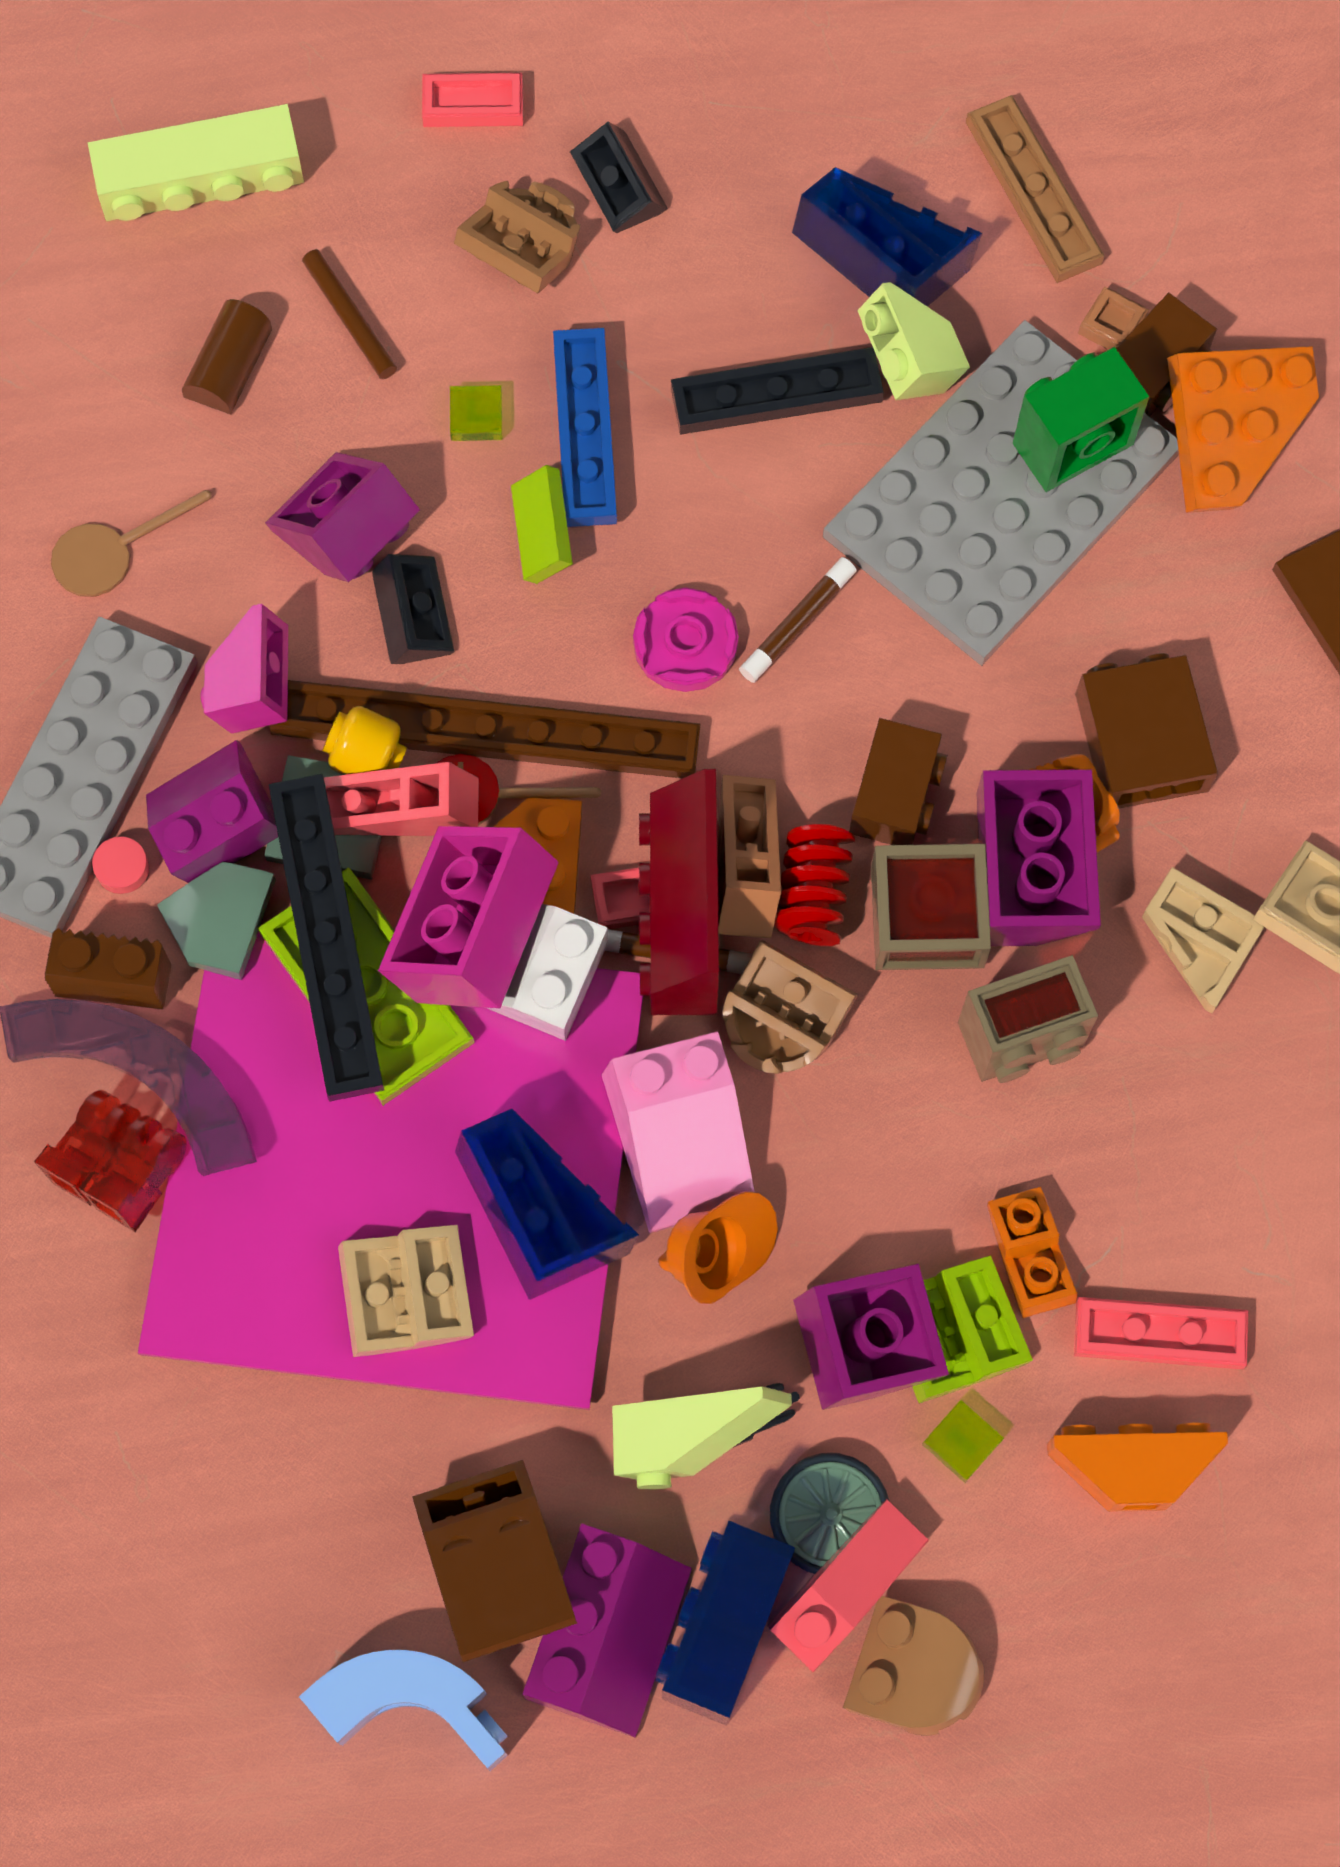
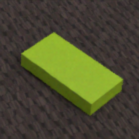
(541, 524)

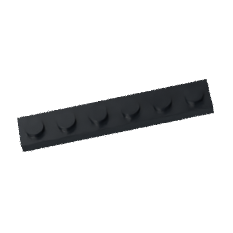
(326, 938)

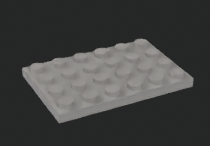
(963, 520)

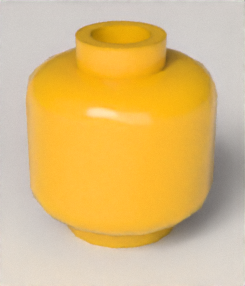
(363, 742)

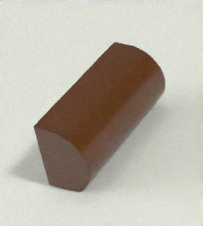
(228, 356)

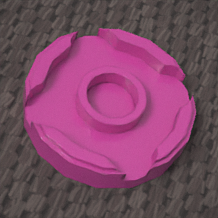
(685, 640)

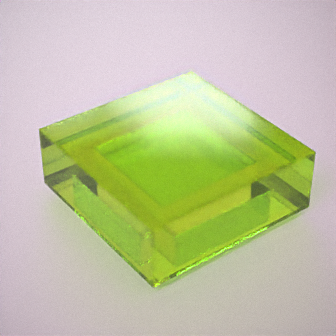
(476, 413)
(962, 1441)

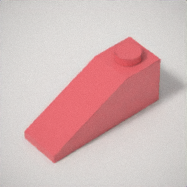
(403, 800)
(847, 1585)

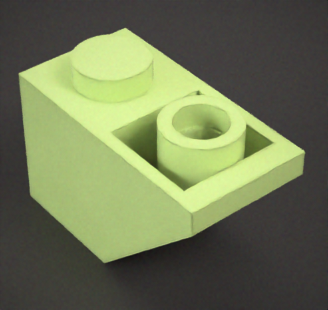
(912, 343)

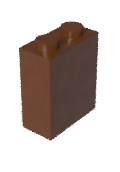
(1146, 730)

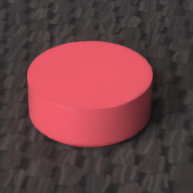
(120, 865)

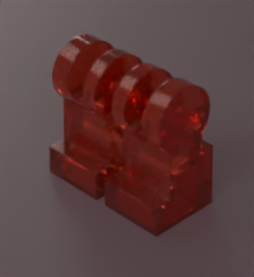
(114, 1159)

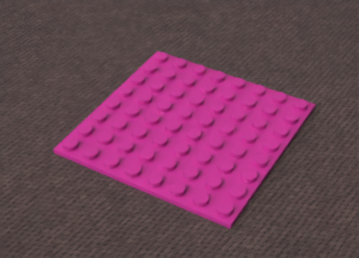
(253, 1253)

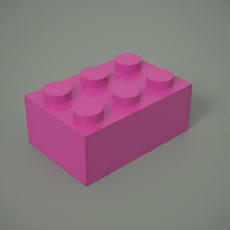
(469, 916)

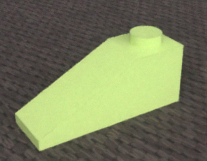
(687, 1432)

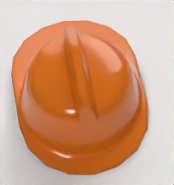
(721, 1246)

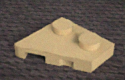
(1201, 934)

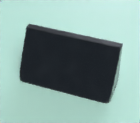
(618, 178)
(412, 608)

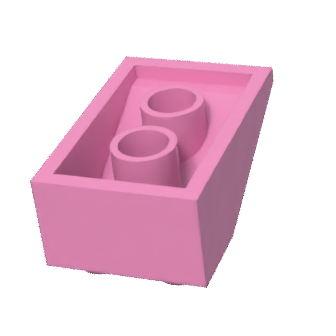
(679, 1128)

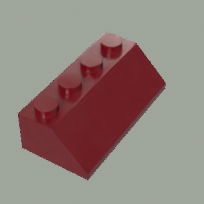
(682, 897)

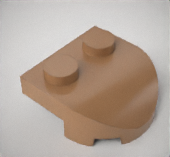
(523, 233)
(783, 1011)
(915, 1670)

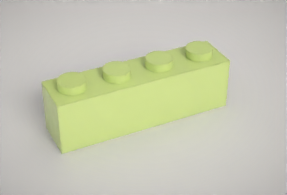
(195, 163)

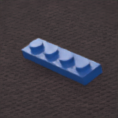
(585, 427)

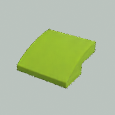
(973, 1327)

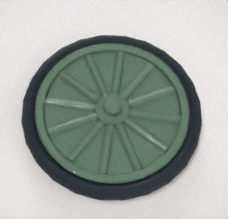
(823, 1505)

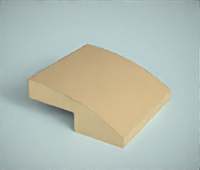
(405, 1291)

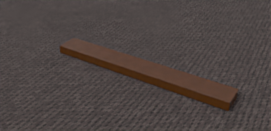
(503, 729)

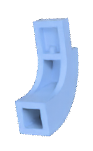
(392, 1679)

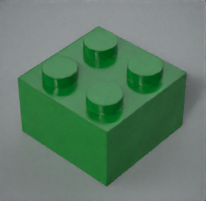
(1079, 418)

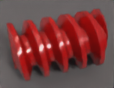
(810, 883)

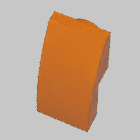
(1031, 1252)

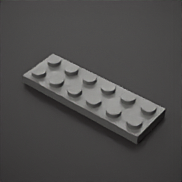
(84, 770)

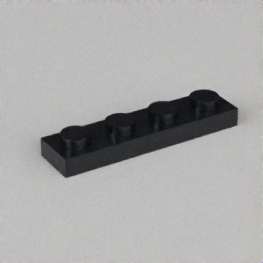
(776, 390)

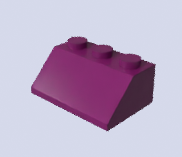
(1039, 854)
(624, 1616)

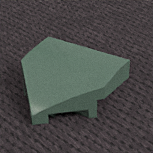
(219, 917)

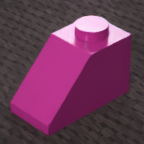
(249, 674)

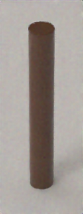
(349, 314)

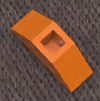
(1136, 1466)

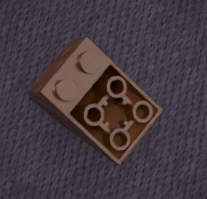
(493, 1561)

